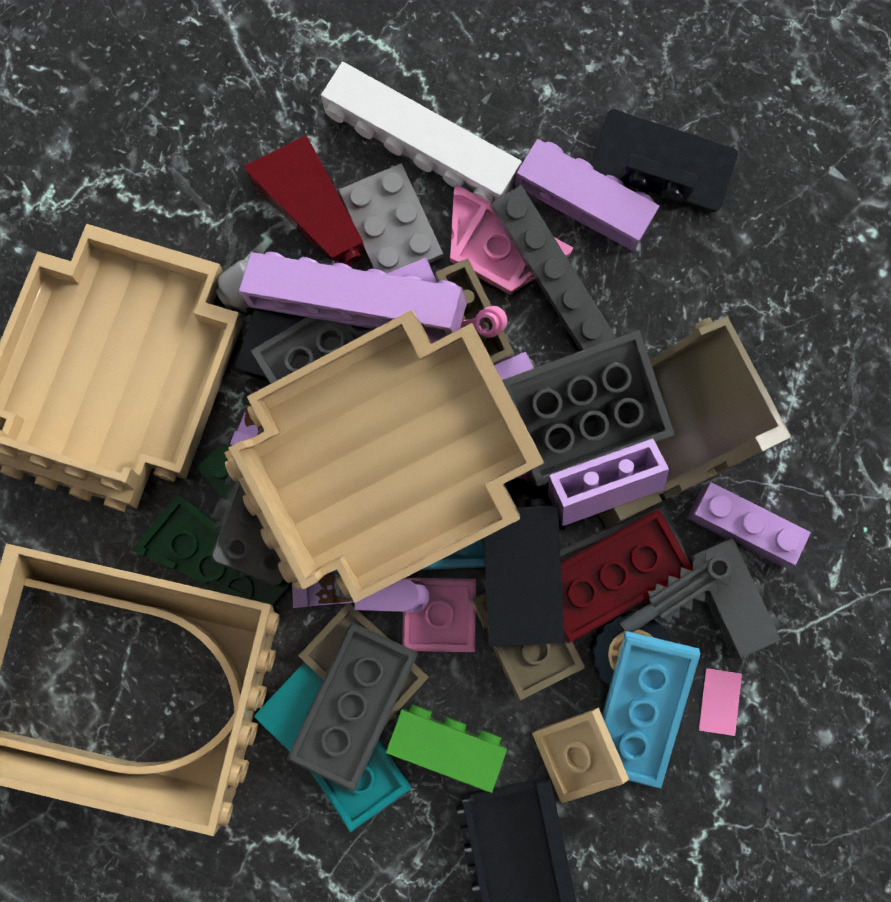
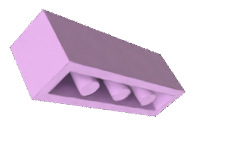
(586, 194)

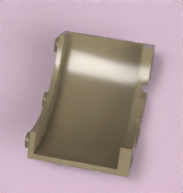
(714, 409)

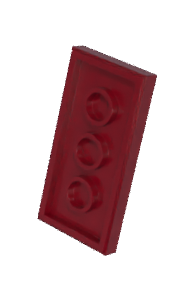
(618, 573)

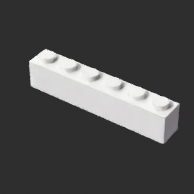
(419, 134)

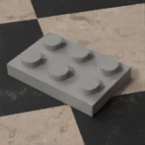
(390, 220)

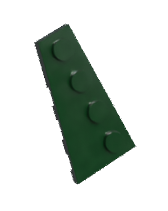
(184, 542)

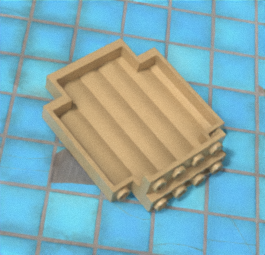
(111, 367)
(382, 457)

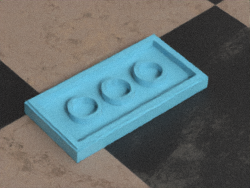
(648, 703)

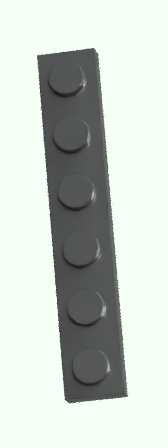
(551, 269)

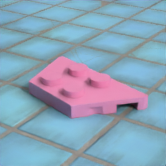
(486, 244)

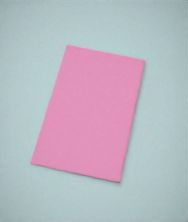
(720, 702)

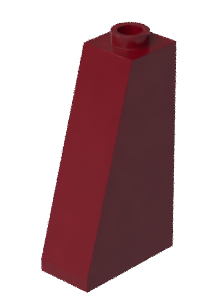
(306, 197)

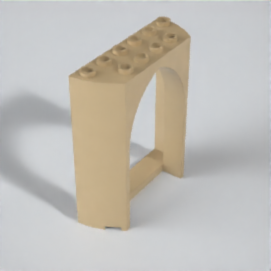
(178, 792)

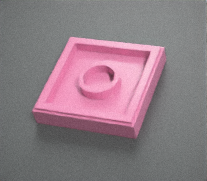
(447, 619)

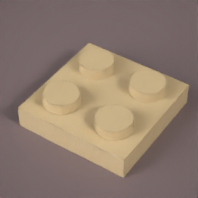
(580, 756)

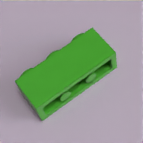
(447, 748)

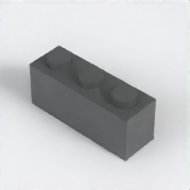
(739, 607)

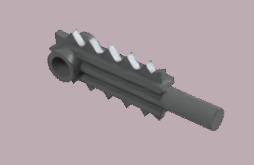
(680, 592)

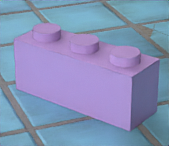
(608, 481)
(748, 525)

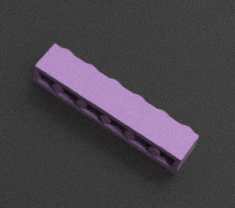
(350, 294)

